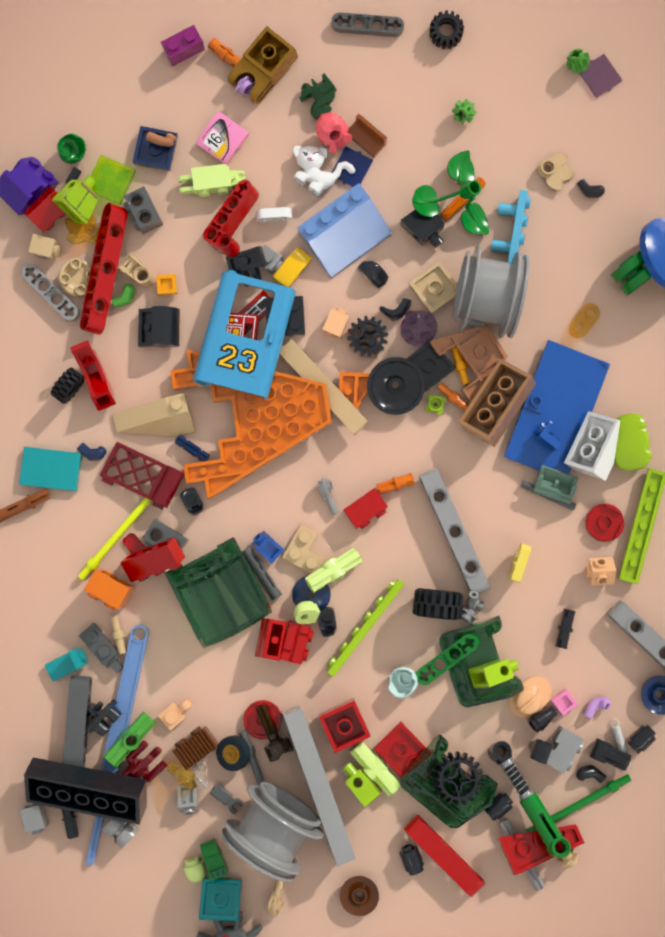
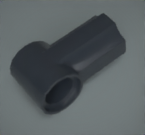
(540, 750)
(606, 753)

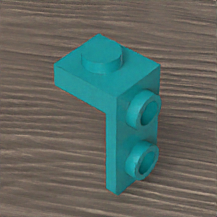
(66, 664)

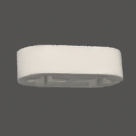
(273, 214)

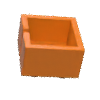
(106, 588)

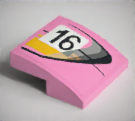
(222, 137)

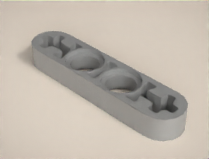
(50, 292)

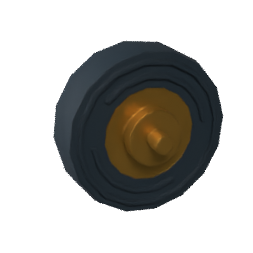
(233, 753)

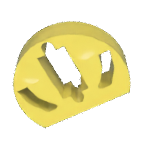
(519, 562)

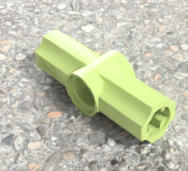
(333, 570)
(375, 768)

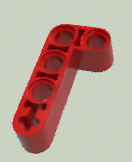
(229, 217)

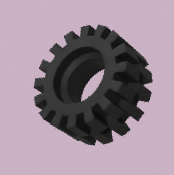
(452, 20)
(67, 385)

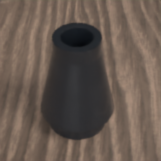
(540, 720)

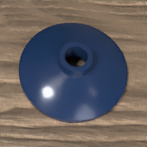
(301, 590)
(648, 694)

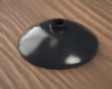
(399, 399)

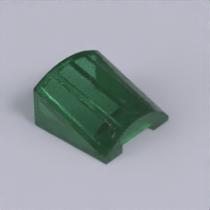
(219, 594)

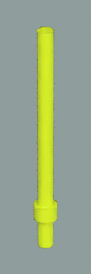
(94, 561)

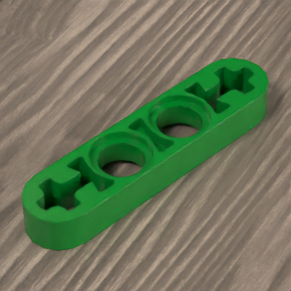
(448, 660)

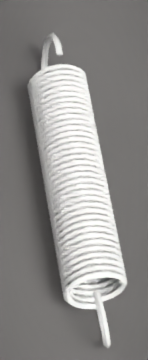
(619, 738)

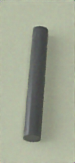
(528, 486)

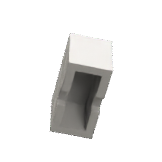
(564, 749)

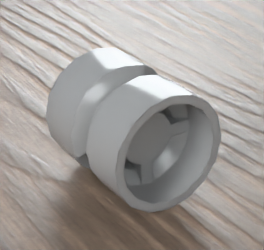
(120, 831)

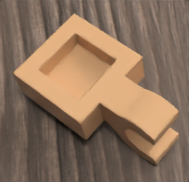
(174, 714)

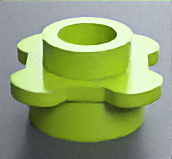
(435, 399)

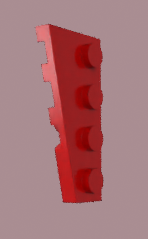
(529, 850)

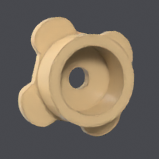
(570, 860)

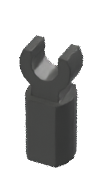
(225, 797)

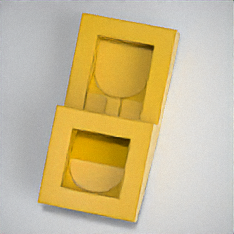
(292, 267)

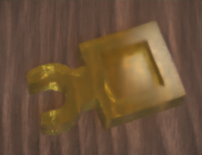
(186, 777)

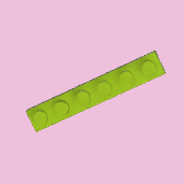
(642, 526)
(369, 620)

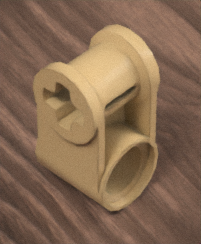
(134, 269)

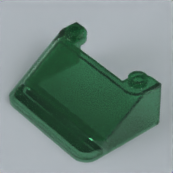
(486, 652)
(418, 784)

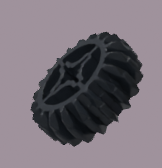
(457, 786)

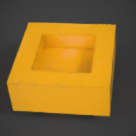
(166, 284)

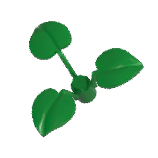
(462, 170)

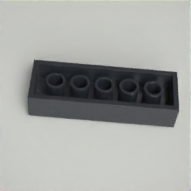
(86, 790)

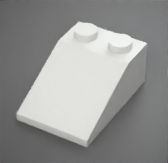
(594, 446)

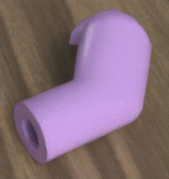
(596, 704)

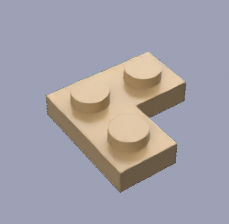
(299, 553)

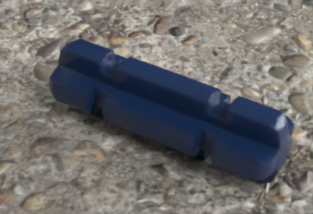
(192, 448)

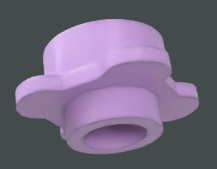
(245, 85)

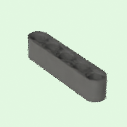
(77, 720)

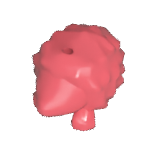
(332, 131)

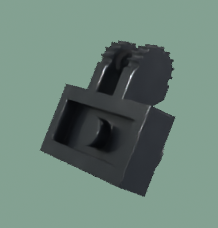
(247, 260)

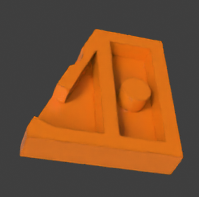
(354, 386)

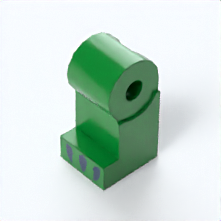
(214, 859)

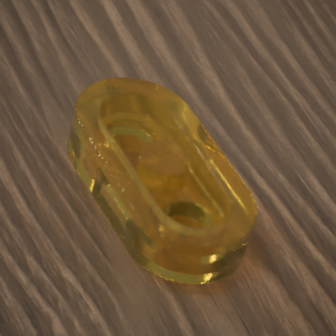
(584, 320)

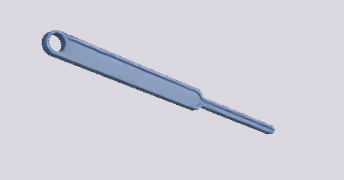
(125, 699)

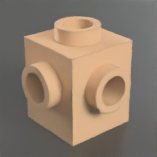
(601, 571)

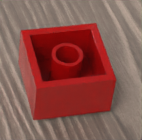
(344, 725)

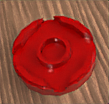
(604, 522)
(252, 721)

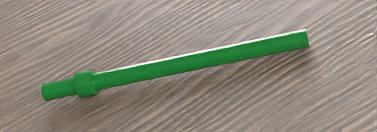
(612, 786)

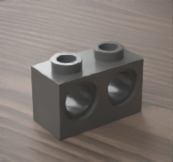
(145, 209)
(166, 533)

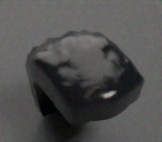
(374, 273)
(399, 312)
(192, 501)
(327, 621)

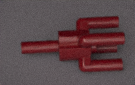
(139, 767)

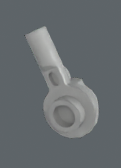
(325, 487)

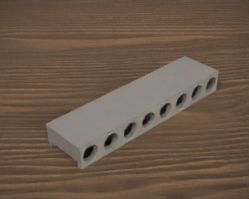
(318, 785)

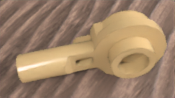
(275, 904)

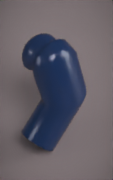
(92, 454)

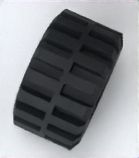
(437, 604)

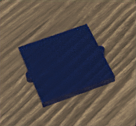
(360, 163)

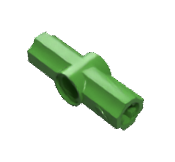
(120, 748)

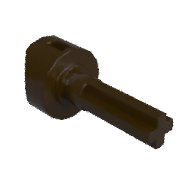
(277, 745)

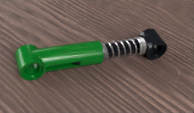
(531, 802)

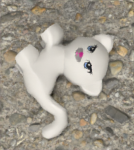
(311, 160)

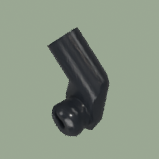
(591, 191)
(590, 771)

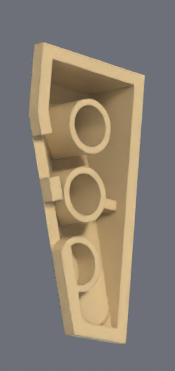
(161, 417)

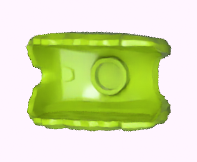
(632, 443)

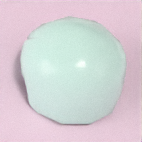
(402, 682)

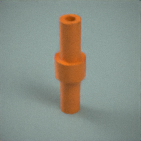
(453, 397)

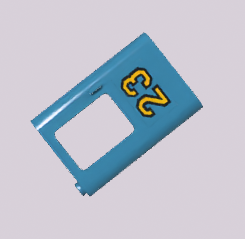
(238, 360)

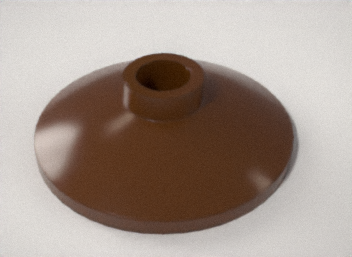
(359, 905)

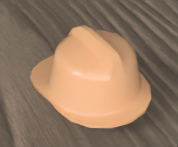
(531, 699)

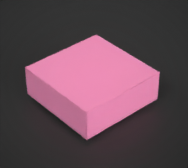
(564, 702)

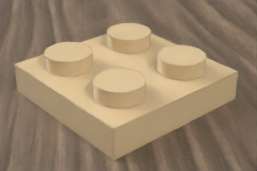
(434, 287)

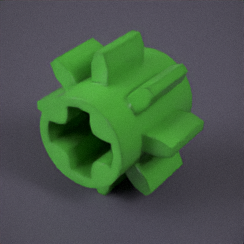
(578, 61)
(464, 111)

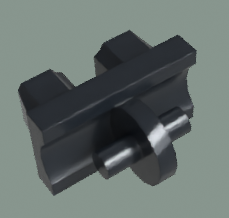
(99, 724)

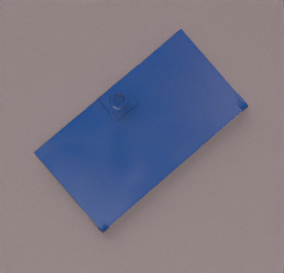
(562, 394)

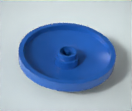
(653, 249)

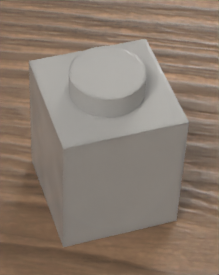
(34, 818)

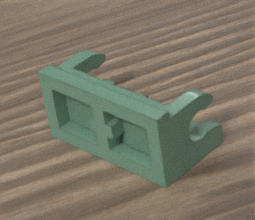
(555, 484)

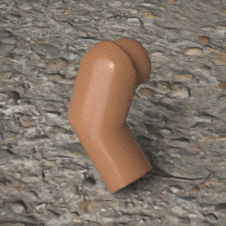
(159, 140)

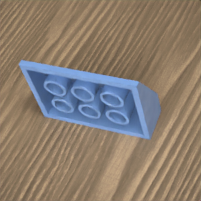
(344, 230)

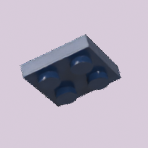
(153, 155)

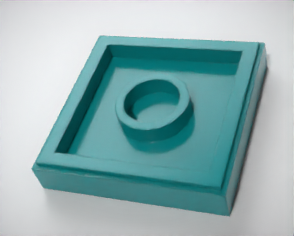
(220, 900)

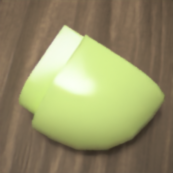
(306, 612)
(195, 869)

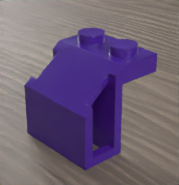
(25, 184)

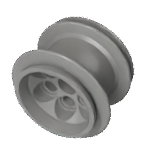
(491, 291)
(272, 831)

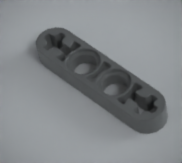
(367, 28)

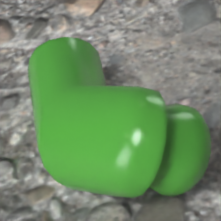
(126, 297)

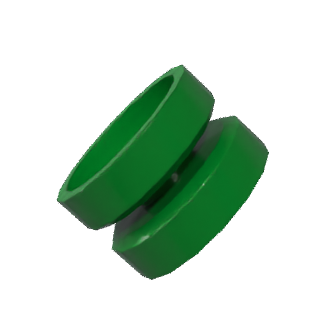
(634, 271)

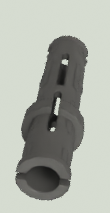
(261, 573)

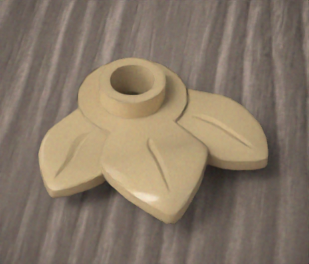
(558, 171)

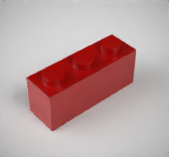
(153, 560)

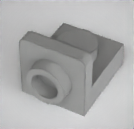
(272, 259)
(187, 800)

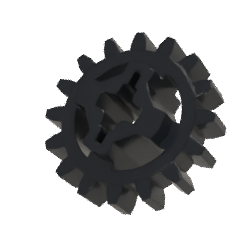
(375, 332)

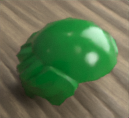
(71, 148)

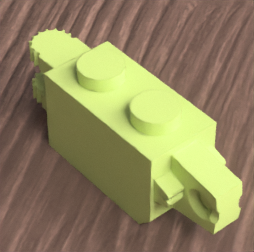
(211, 180)

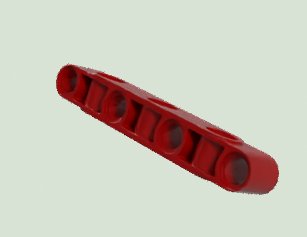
(101, 283)

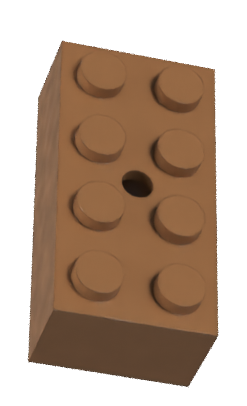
(497, 402)

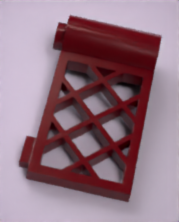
(163, 487)

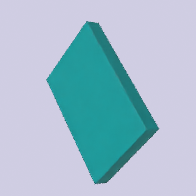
(50, 469)

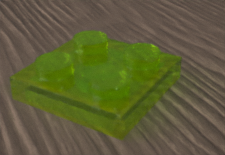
(112, 179)

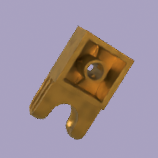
(261, 67)

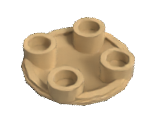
(75, 276)

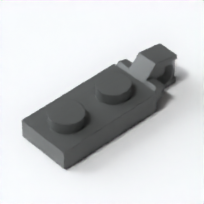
(101, 647)

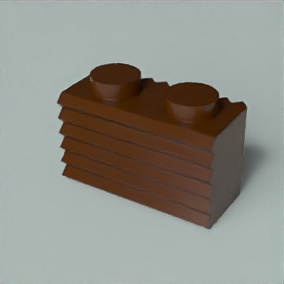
(195, 747)

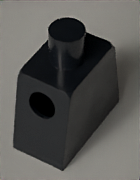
(423, 228)

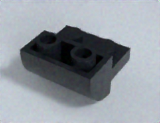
(158, 327)

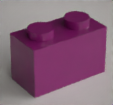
(182, 45)

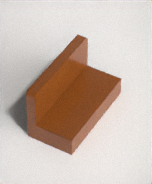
(367, 136)

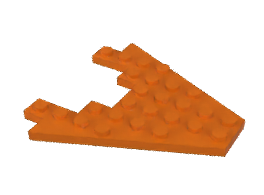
(262, 426)

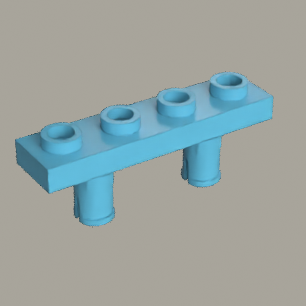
(521, 219)

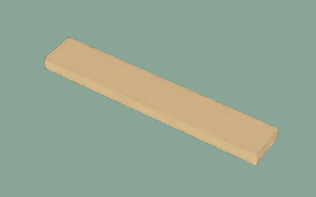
(338, 402)

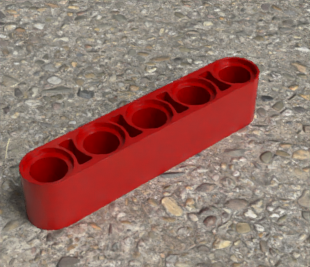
(444, 855)

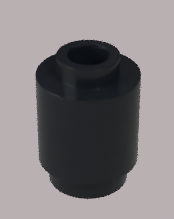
(642, 738)
(500, 806)
(411, 859)

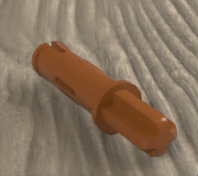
(24, 504)

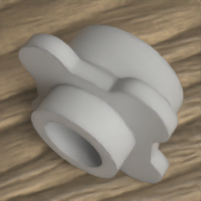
(468, 615)

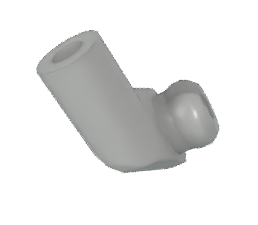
(473, 602)

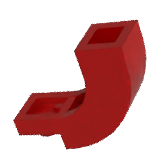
(94, 375)

